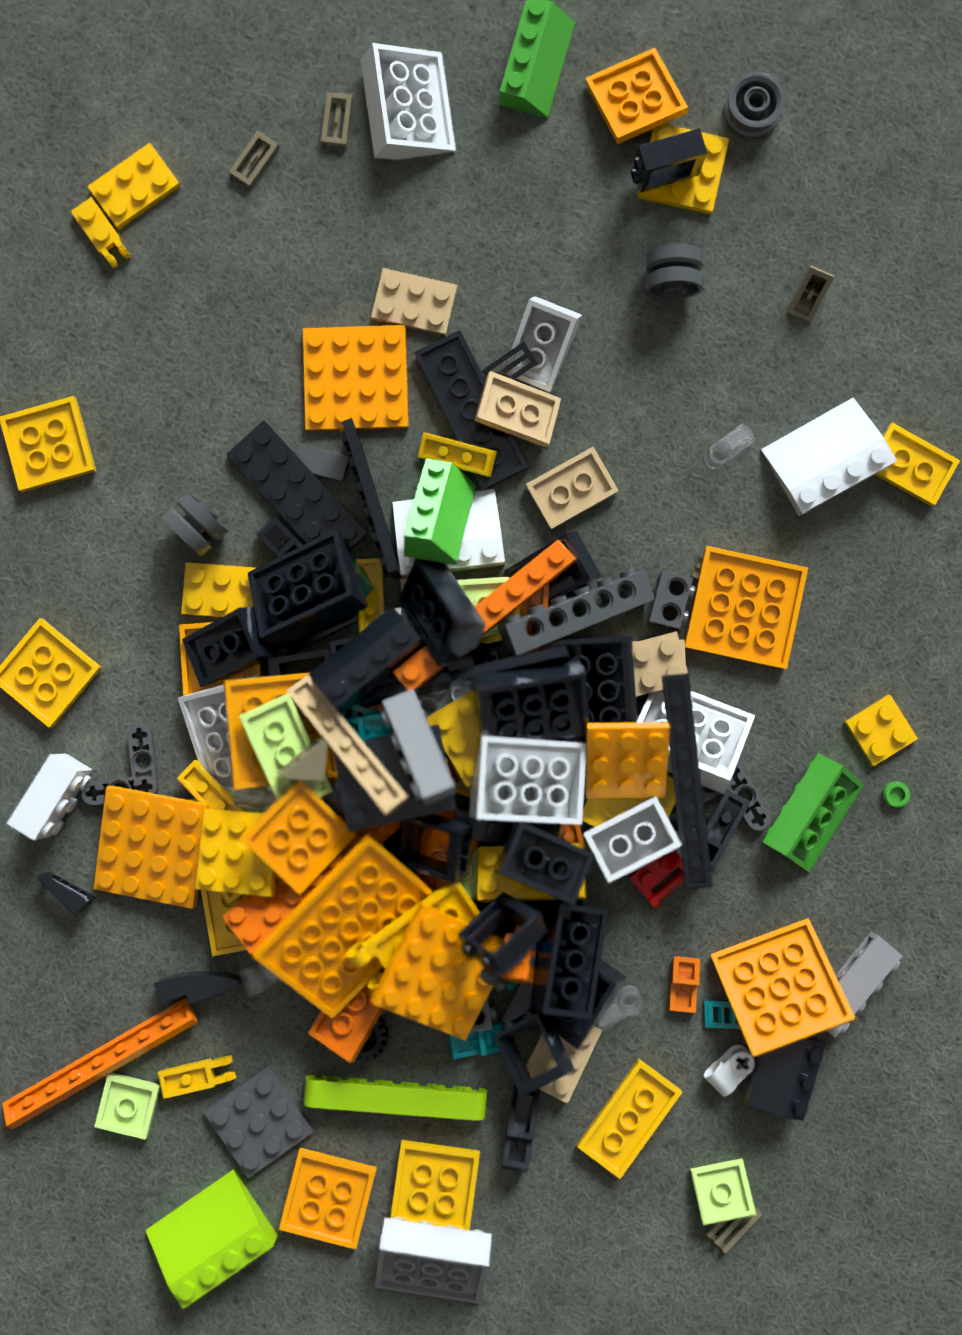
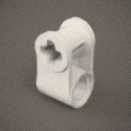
(727, 1072)

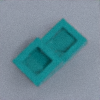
(369, 726)
(476, 1043)

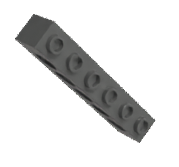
(636, 592)

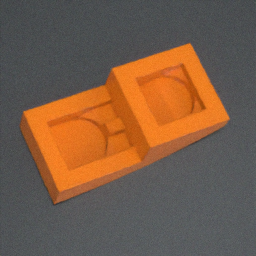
(684, 984)

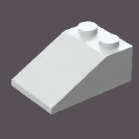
(548, 334)

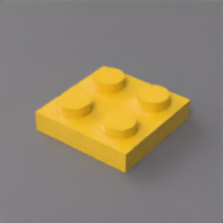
(881, 730)

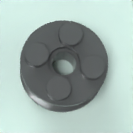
(756, 88)

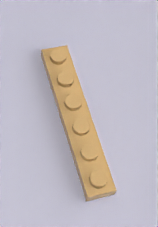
(347, 745)

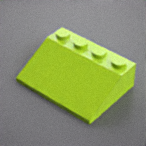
(210, 1238)

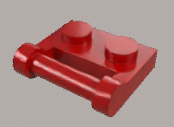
(655, 871)

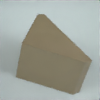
(810, 293)
(308, 763)

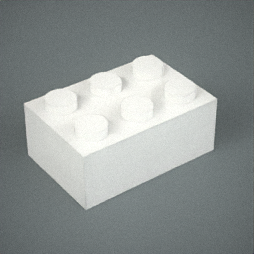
(50, 797)
(632, 839)

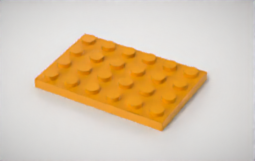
(344, 909)

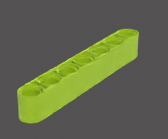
(391, 1098)

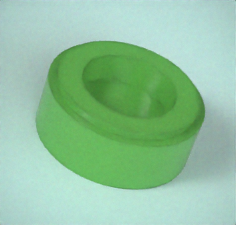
(896, 794)

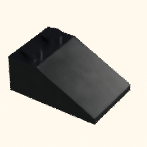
(575, 577)
(227, 646)
(544, 862)
(578, 1029)

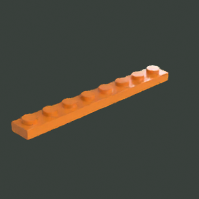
(495, 607)
(99, 1063)

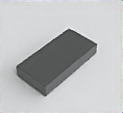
(323, 462)

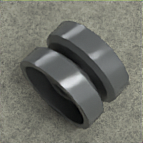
(674, 271)
(194, 523)

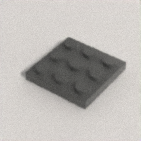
(259, 1121)

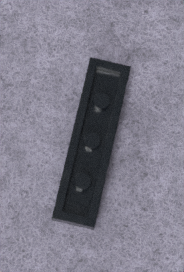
(498, 830)

